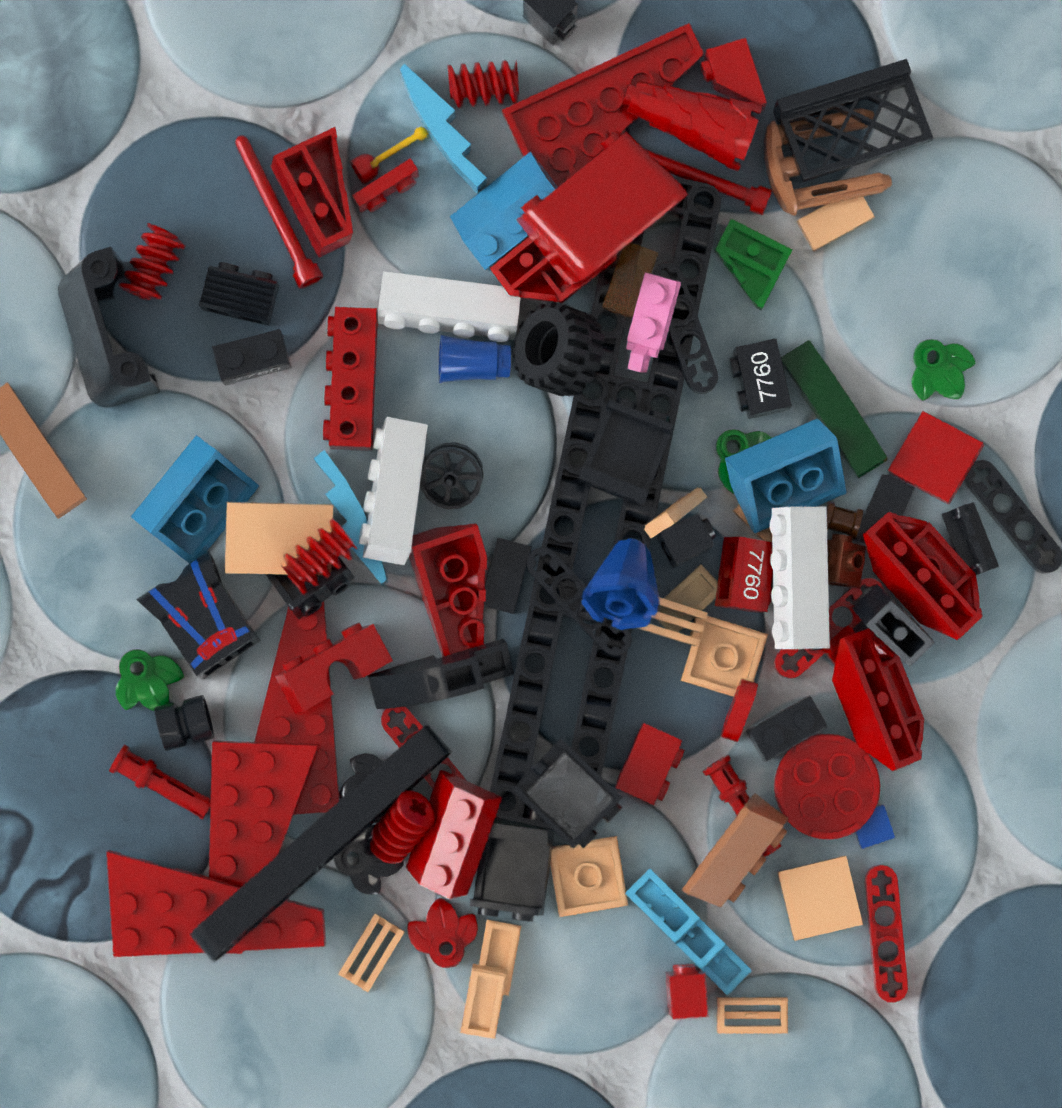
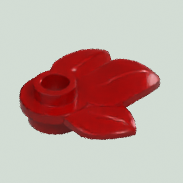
(443, 928)

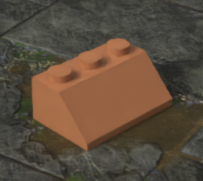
(737, 853)

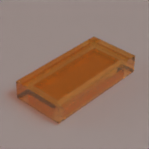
(628, 278)

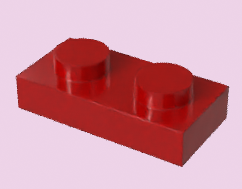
(398, 179)

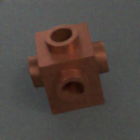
(845, 561)

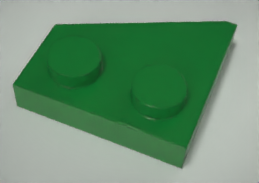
(752, 260)

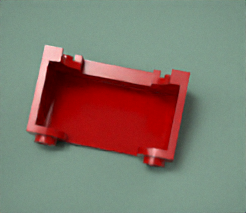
(600, 208)

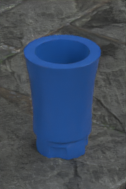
(472, 360)

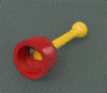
(367, 166)

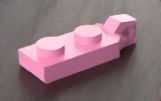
(651, 320)

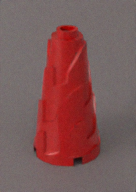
(698, 119)

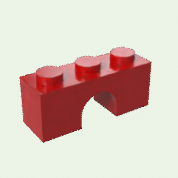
(306, 680)

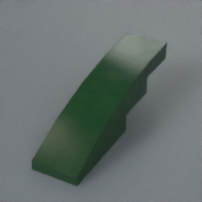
(834, 408)

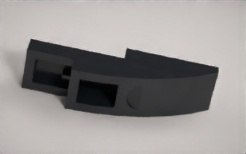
(442, 677)

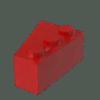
(316, 190)

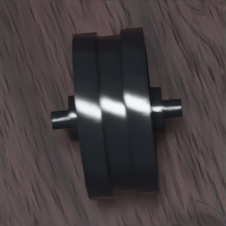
(451, 475)

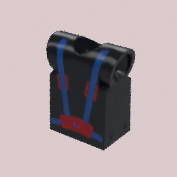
(201, 617)

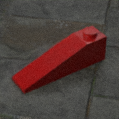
(451, 580)

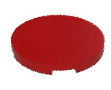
(827, 786)

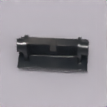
(970, 538)

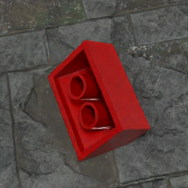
(454, 845)

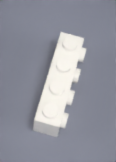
(447, 306)
(394, 490)
(800, 577)

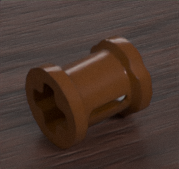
(843, 519)

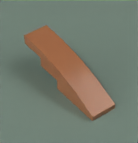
(37, 455)

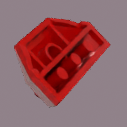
(530, 275)
(924, 573)
(878, 700)

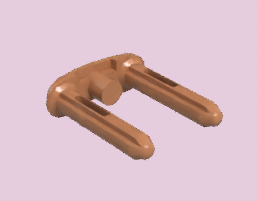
(781, 168)

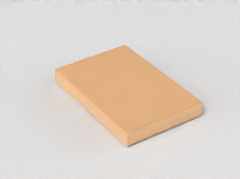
(264, 532)

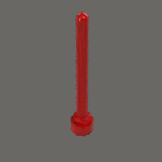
(754, 197)
(305, 270)

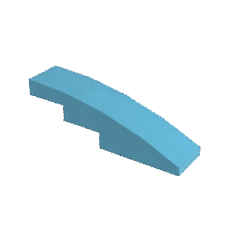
(436, 118)
(347, 504)
(688, 932)

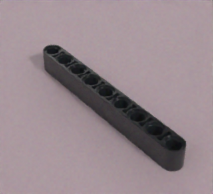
(320, 843)

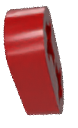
(739, 710)

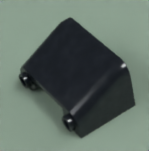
(106, 376)

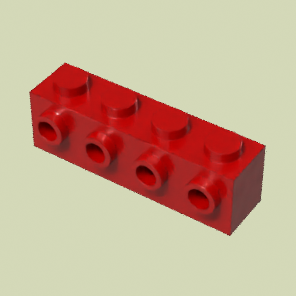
(353, 378)

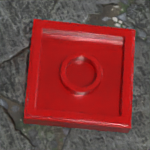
(936, 457)

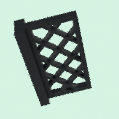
(842, 93)

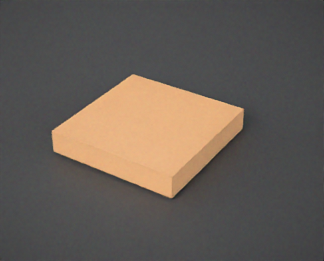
(724, 656)
(588, 877)
(820, 898)

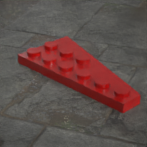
(576, 115)
(313, 726)
(253, 804)
(161, 906)

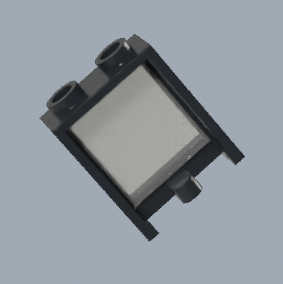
(568, 795)

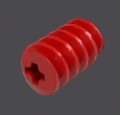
(483, 83)
(152, 263)
(318, 556)
(402, 827)

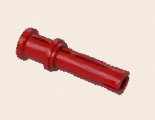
(147, 775)
(731, 788)

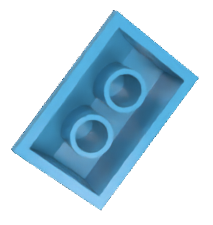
(490, 217)
(787, 471)
(191, 500)

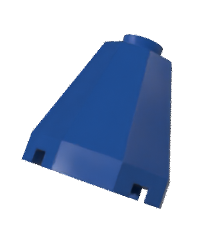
(624, 587)

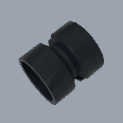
(184, 722)

